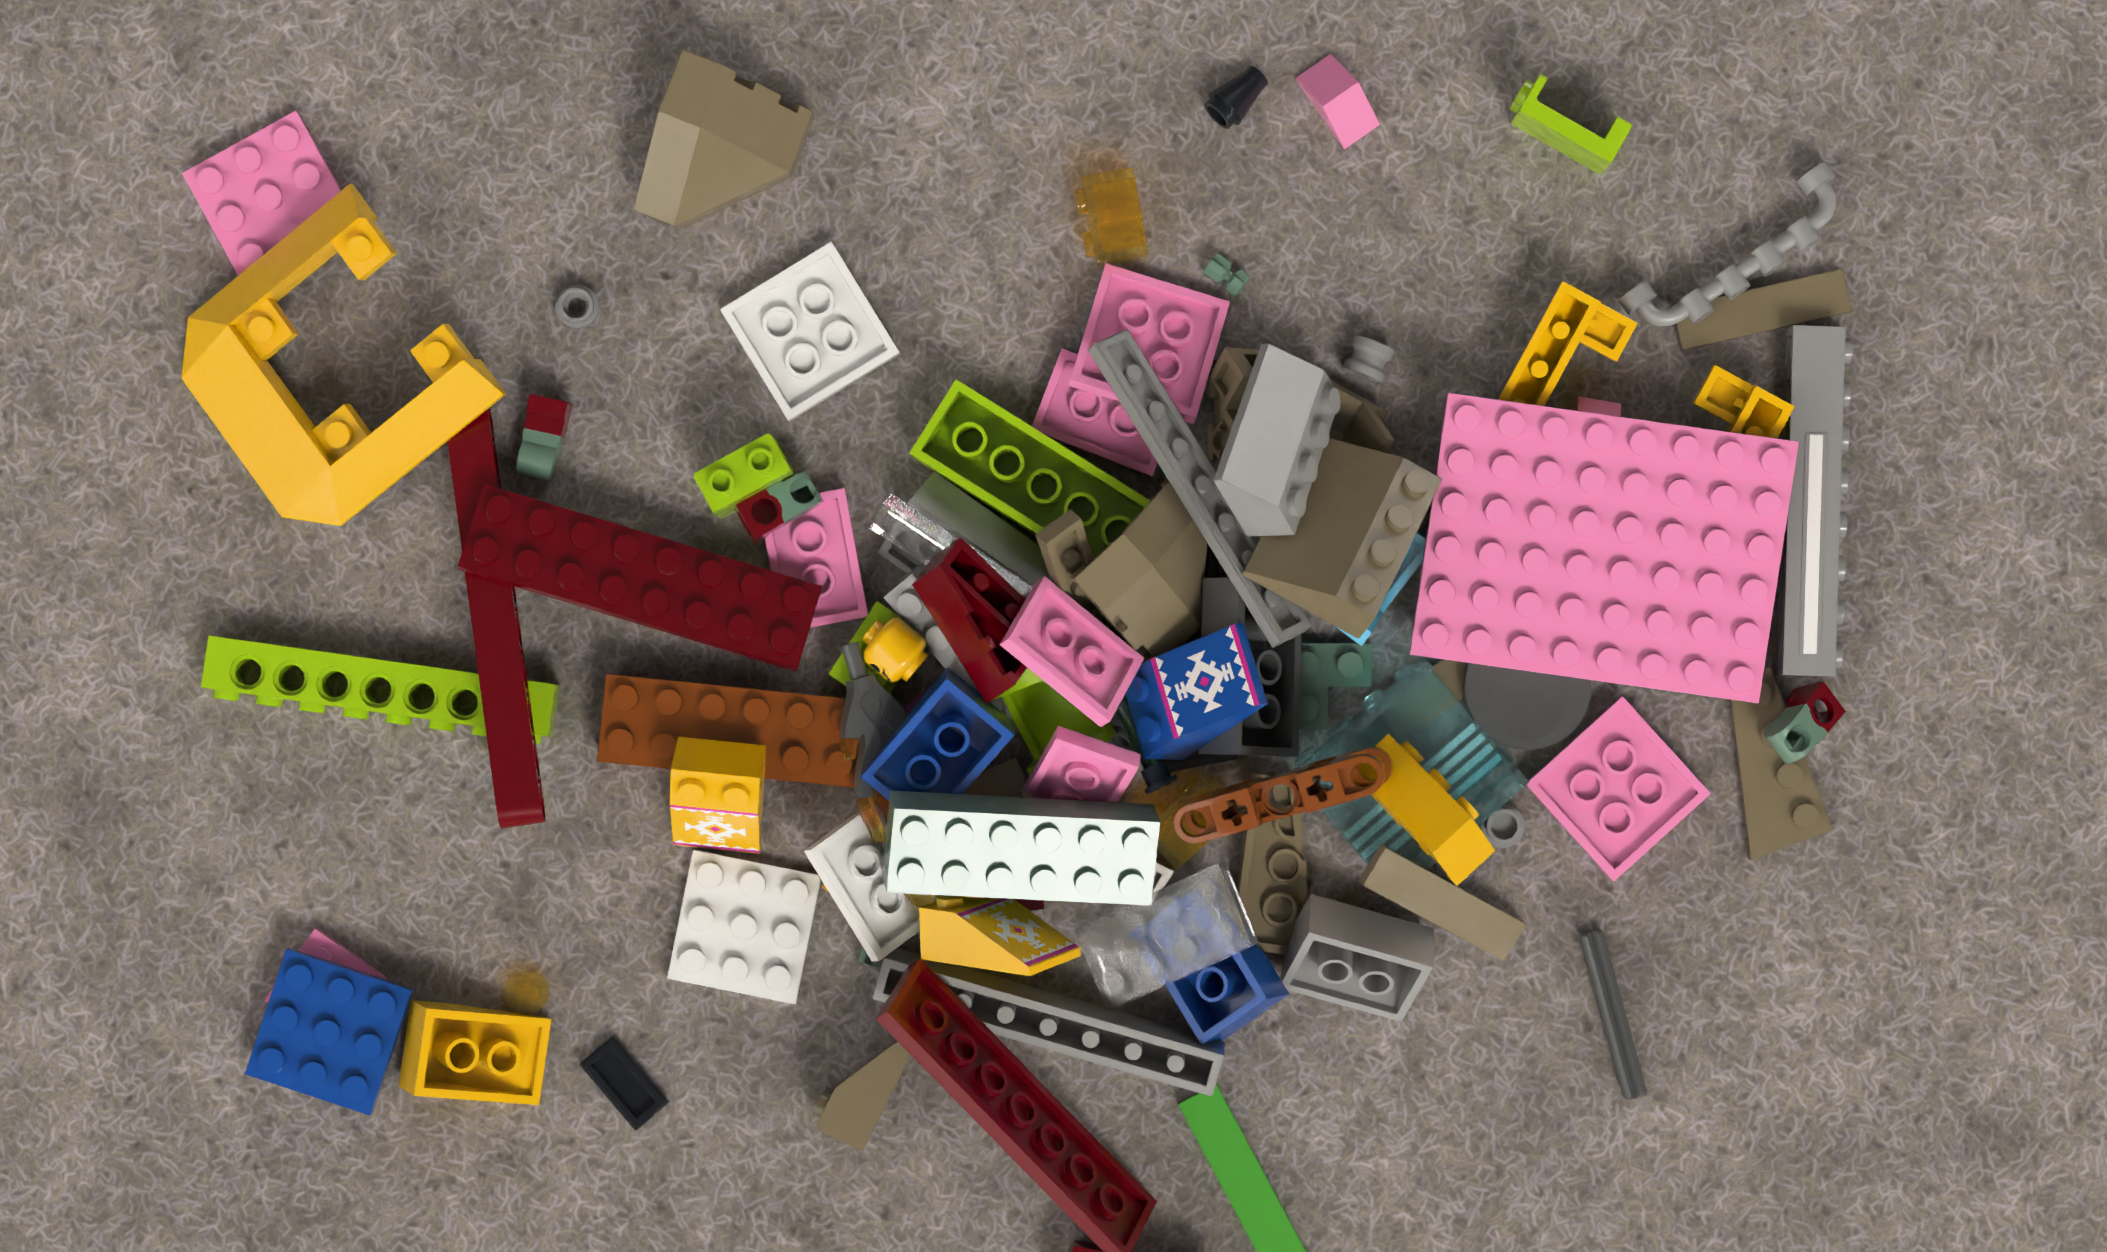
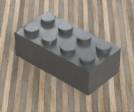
(1275, 726)

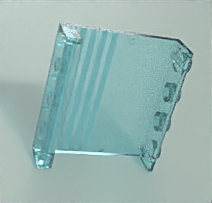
(1445, 736)

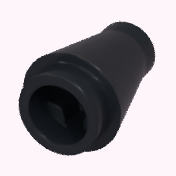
(1233, 99)

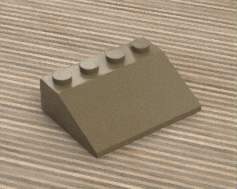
(1350, 538)

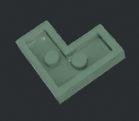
(1329, 666)

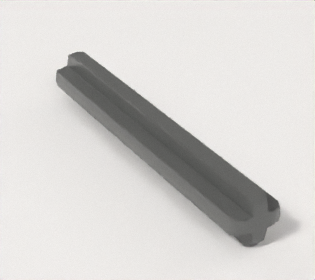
(1613, 1014)

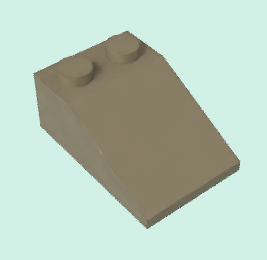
(860, 1098)

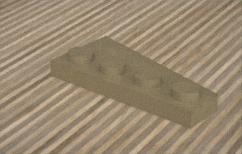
(1777, 797)
(1273, 876)

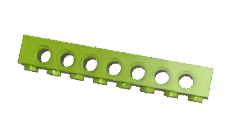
(227, 657)

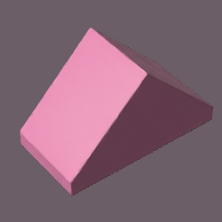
(1338, 100)

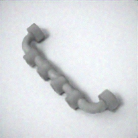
(1733, 279)

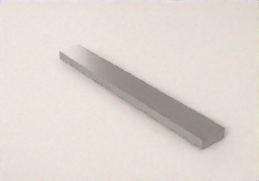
(1192, 479)

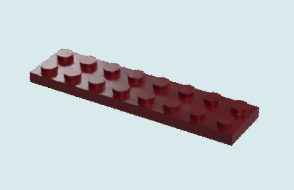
(639, 577)
(1016, 1109)

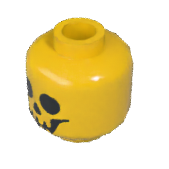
(894, 649)

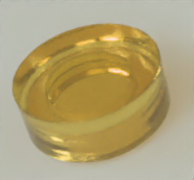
(527, 992)

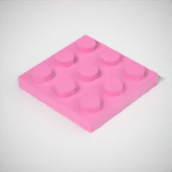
(262, 188)
(1170, 325)
(1617, 788)

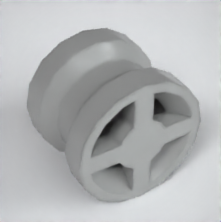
(1368, 359)

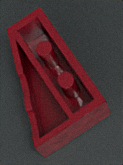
(974, 614)

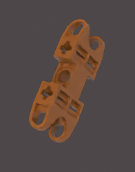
(1257, 795)

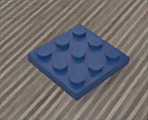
(329, 1031)

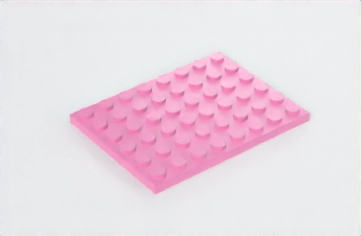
(1603, 547)

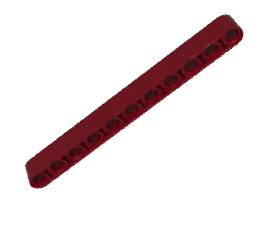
(497, 643)

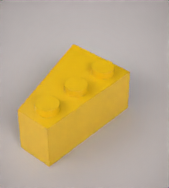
(1429, 813)

